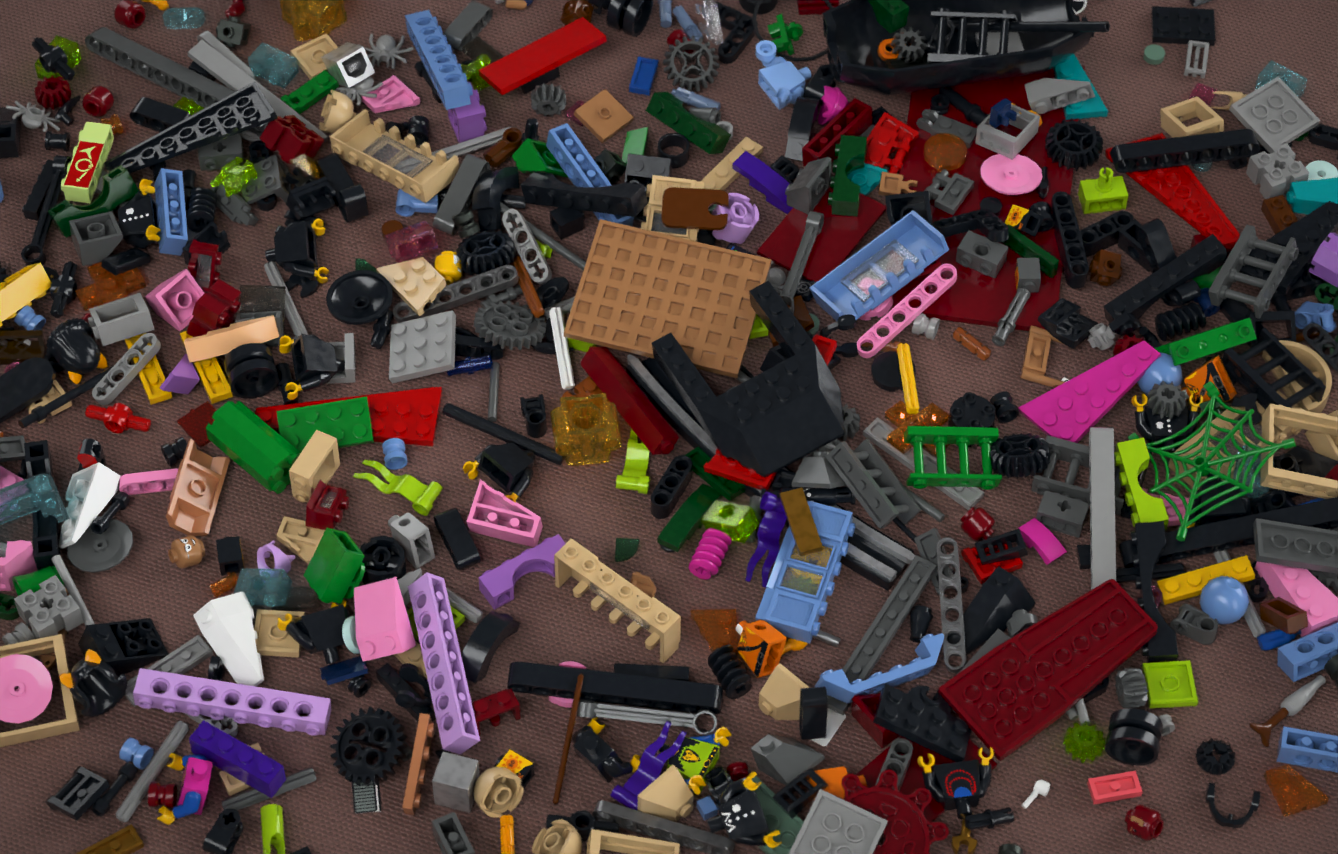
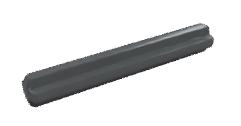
(254, 796)

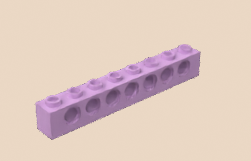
(443, 664)
(223, 693)

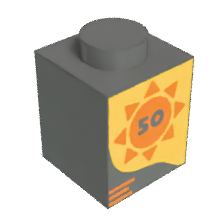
(1028, 274)

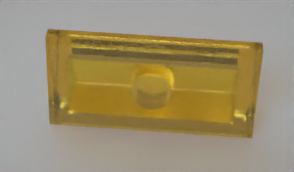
(307, 165)

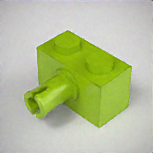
(1103, 194)

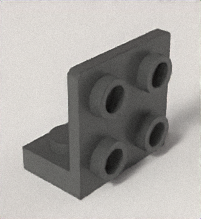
(270, 180)

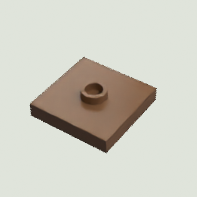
(603, 116)

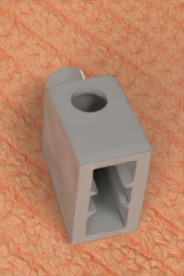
(411, 531)

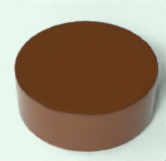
(391, 226)

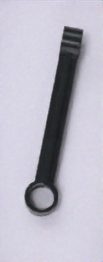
(59, 171)

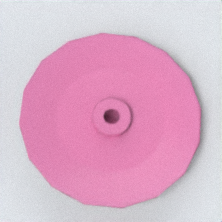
(1010, 175)
(23, 688)

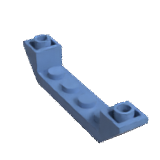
(840, 688)

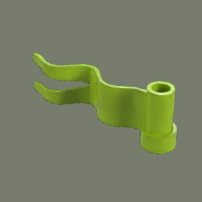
(635, 467)
(406, 485)

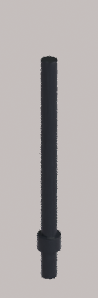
(40, 412)

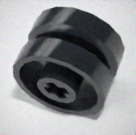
(629, 15)
(251, 370)
(1134, 736)

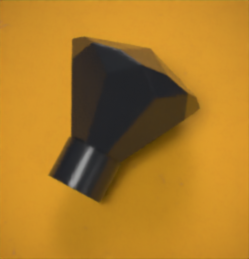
(401, 126)

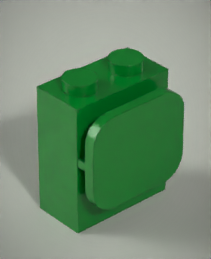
(335, 567)

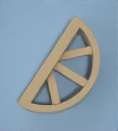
(1312, 361)

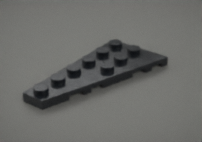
(1309, 234)

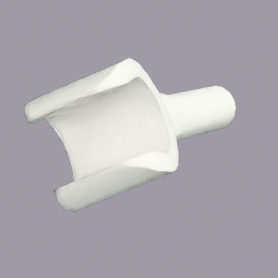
(1041, 787)

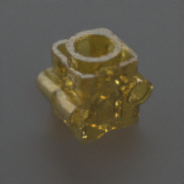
(313, 17)
(585, 429)

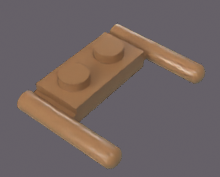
(1037, 356)

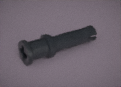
(971, 111)

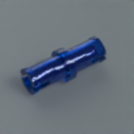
(471, 365)

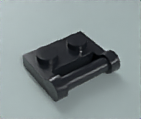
(78, 793)

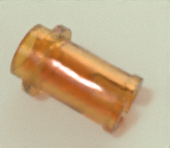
(224, 584)

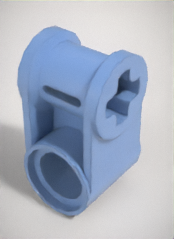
(1315, 313)

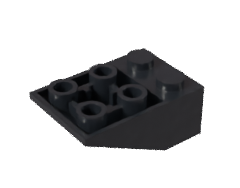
(9, 133)
(642, 168)
(124, 644)

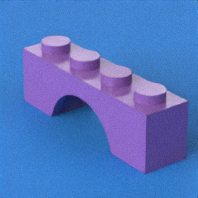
(499, 583)

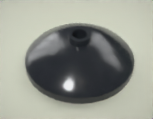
(359, 297)

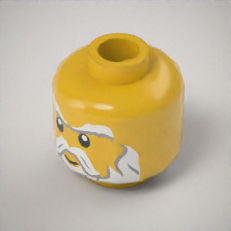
(449, 266)

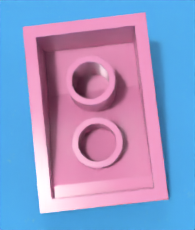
(381, 620)

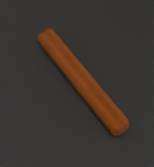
(528, 288)

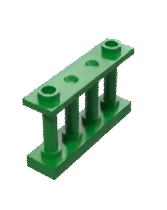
(1209, 341)
(962, 438)

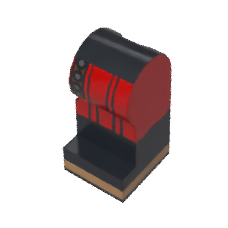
(90, 454)

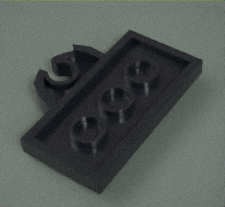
(923, 721)

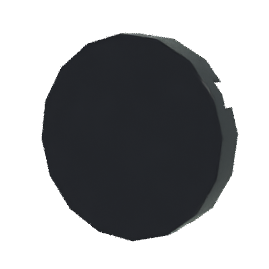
(886, 371)

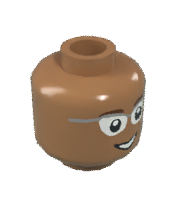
(186, 551)

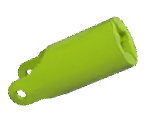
(272, 828)

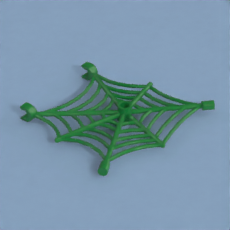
(1202, 463)

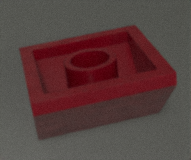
(864, 711)

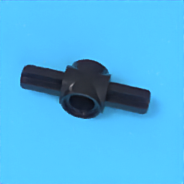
(53, 59)
(63, 289)
(584, 817)

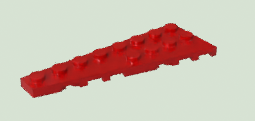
(1186, 197)

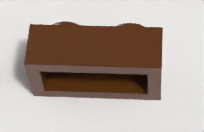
(1278, 213)
(1283, 615)

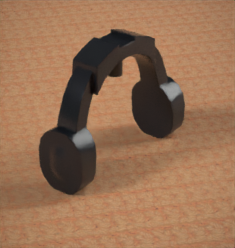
(844, 322)
(408, 699)
(1210, 794)

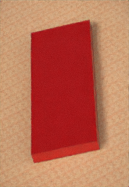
(542, 56)

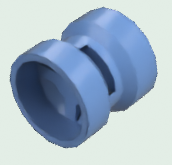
(28, 319)
(394, 453)
(136, 753)

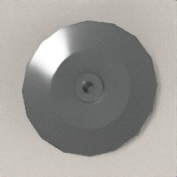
(101, 551)

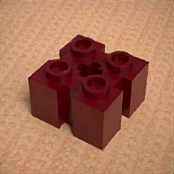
(291, 138)
(214, 309)

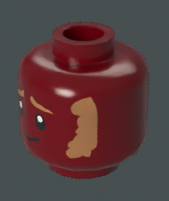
(1144, 822)

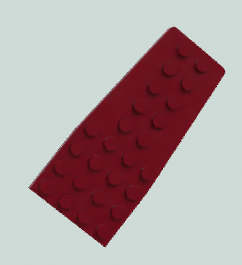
(1048, 667)

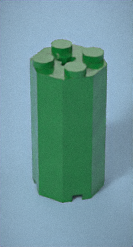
(253, 445)

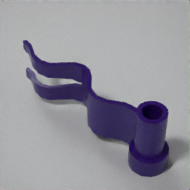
(767, 535)
(648, 770)

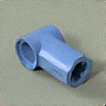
(407, 204)

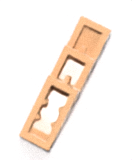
(226, 339)

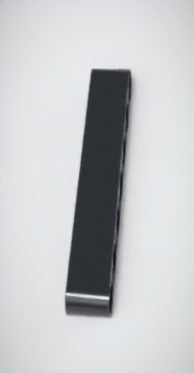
(1184, 150)

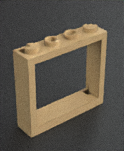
(1290, 480)
(70, 724)
(628, 844)

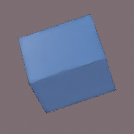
(706, 807)

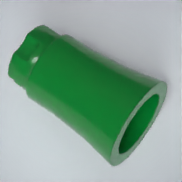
(32, 580)

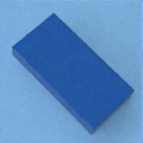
(643, 76)

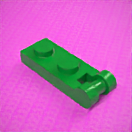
(311, 92)

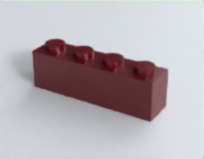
(850, 121)

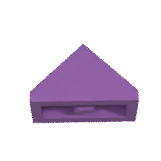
(182, 378)

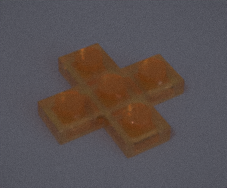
(108, 286)
(929, 416)

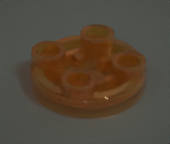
(945, 151)

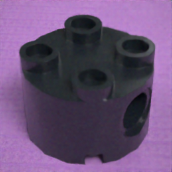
(971, 412)
(383, 559)

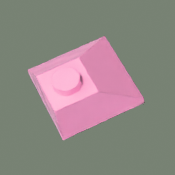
(175, 299)

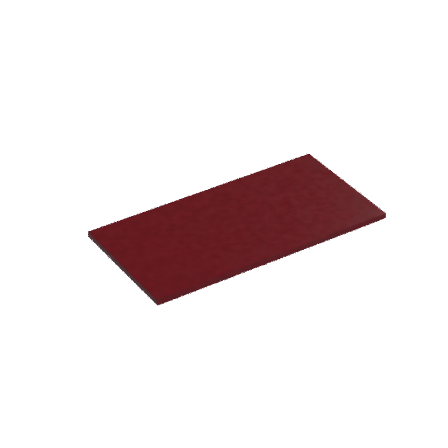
(977, 296)

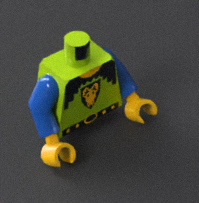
(698, 757)

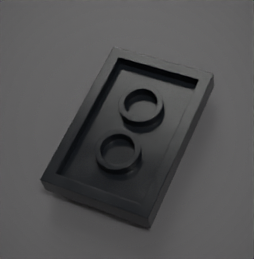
(1182, 24)

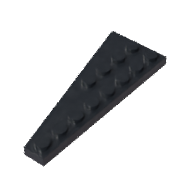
(223, 119)

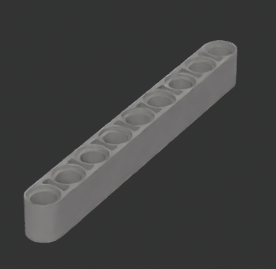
(1102, 505)

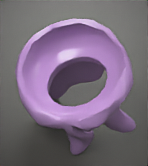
(281, 560)

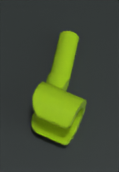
(546, 250)

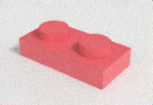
(1114, 787)

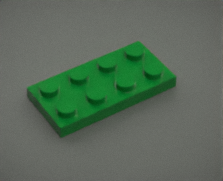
(343, 419)

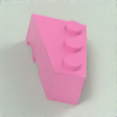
(502, 518)

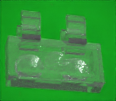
(711, 15)

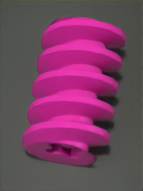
(709, 553)

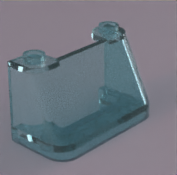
(30, 496)

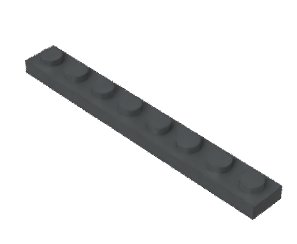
(885, 625)

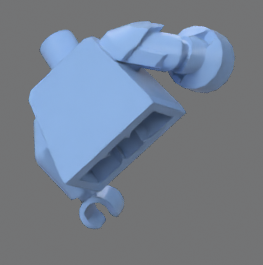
(780, 77)

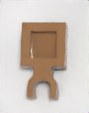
(893, 184)

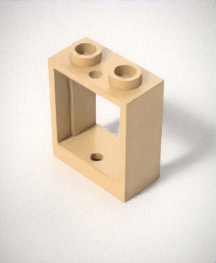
(1186, 110)
(315, 462)

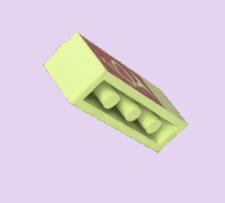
(87, 162)

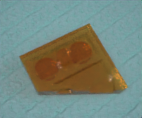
(717, 627)
(1293, 791)

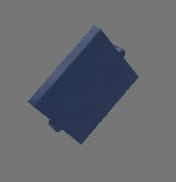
(343, 670)

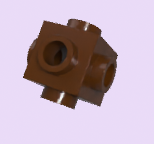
(576, 9)
(1105, 268)

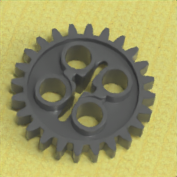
(509, 325)

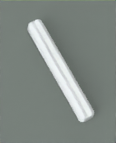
(562, 348)

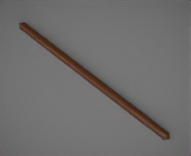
(568, 739)

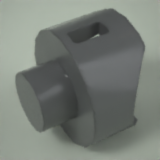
(1020, 621)

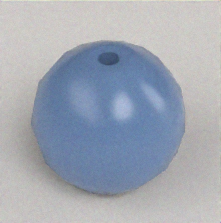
(1161, 370)
(1224, 599)

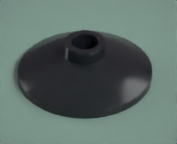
(552, 291)

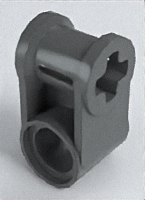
(1194, 624)

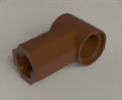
(504, 147)

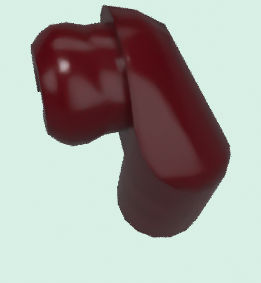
(235, 9)

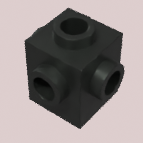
(233, 31)
(610, 165)

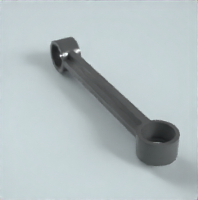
(813, 228)
(593, 709)

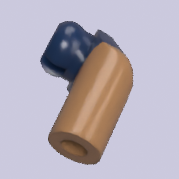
(518, 4)

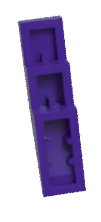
(764, 180)

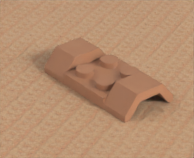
(196, 491)

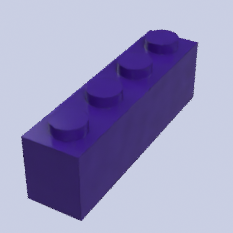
(238, 759)

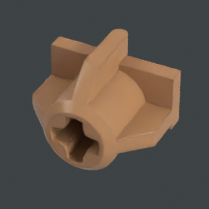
(643, 583)

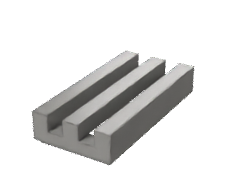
(1195, 71)

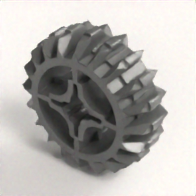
(685, 58)

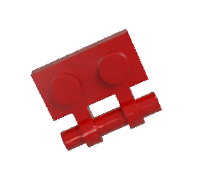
(881, 147)

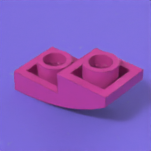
(1043, 540)

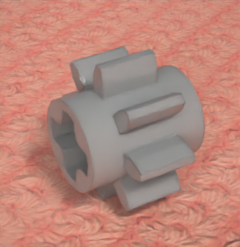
(1101, 336)

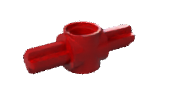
(118, 418)

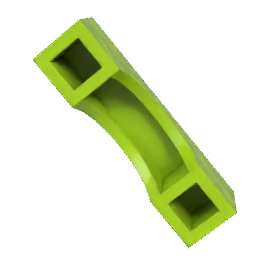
(1132, 460)

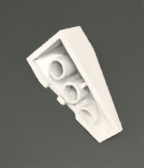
(87, 496)
(230, 632)

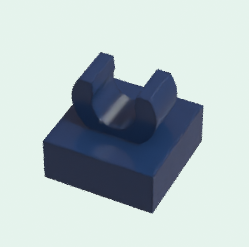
(1002, 113)

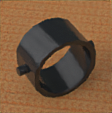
(678, 140)

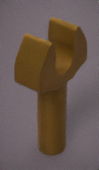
(964, 838)

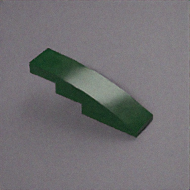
(688, 518)

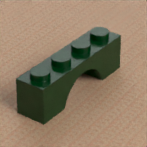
(890, 13)
(703, 134)
(117, 188)
(846, 194)

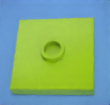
(1170, 684)

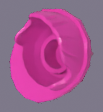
(833, 104)

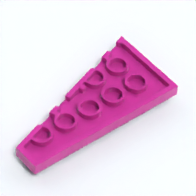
(1082, 401)

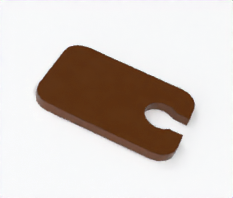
(690, 208)

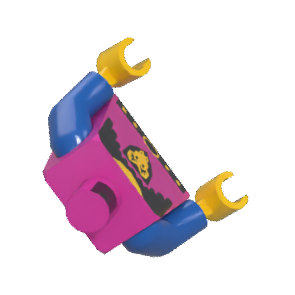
(193, 786)

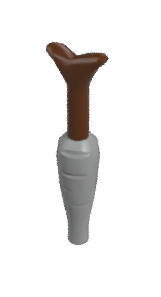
(1289, 707)

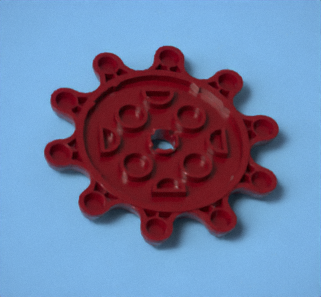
(906, 827)

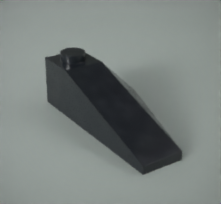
(902, 204)
(992, 608)

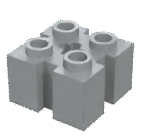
(1276, 170)
(49, 609)

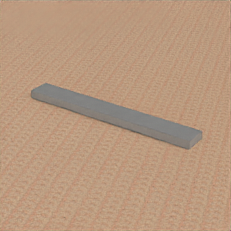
(237, 79)

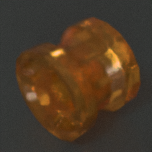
(115, 123)

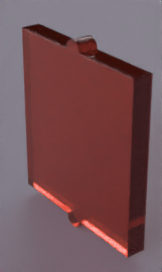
(196, 421)

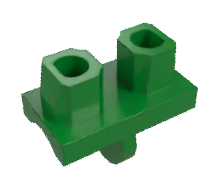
(786, 32)

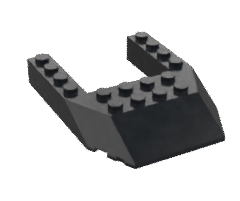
(777, 412)

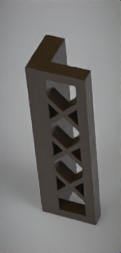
(21, 348)

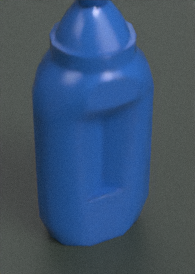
(1275, 639)

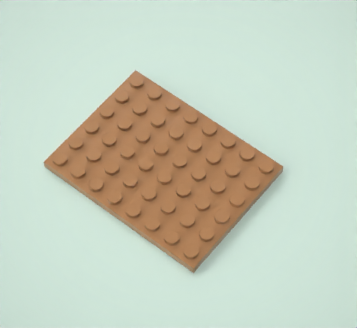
(661, 284)

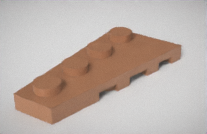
(417, 770)

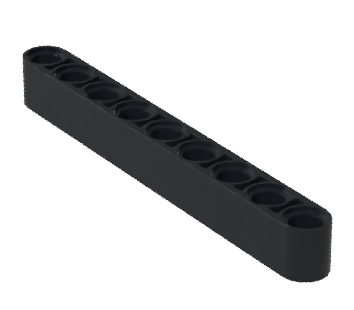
(615, 688)

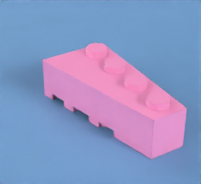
(1303, 591)

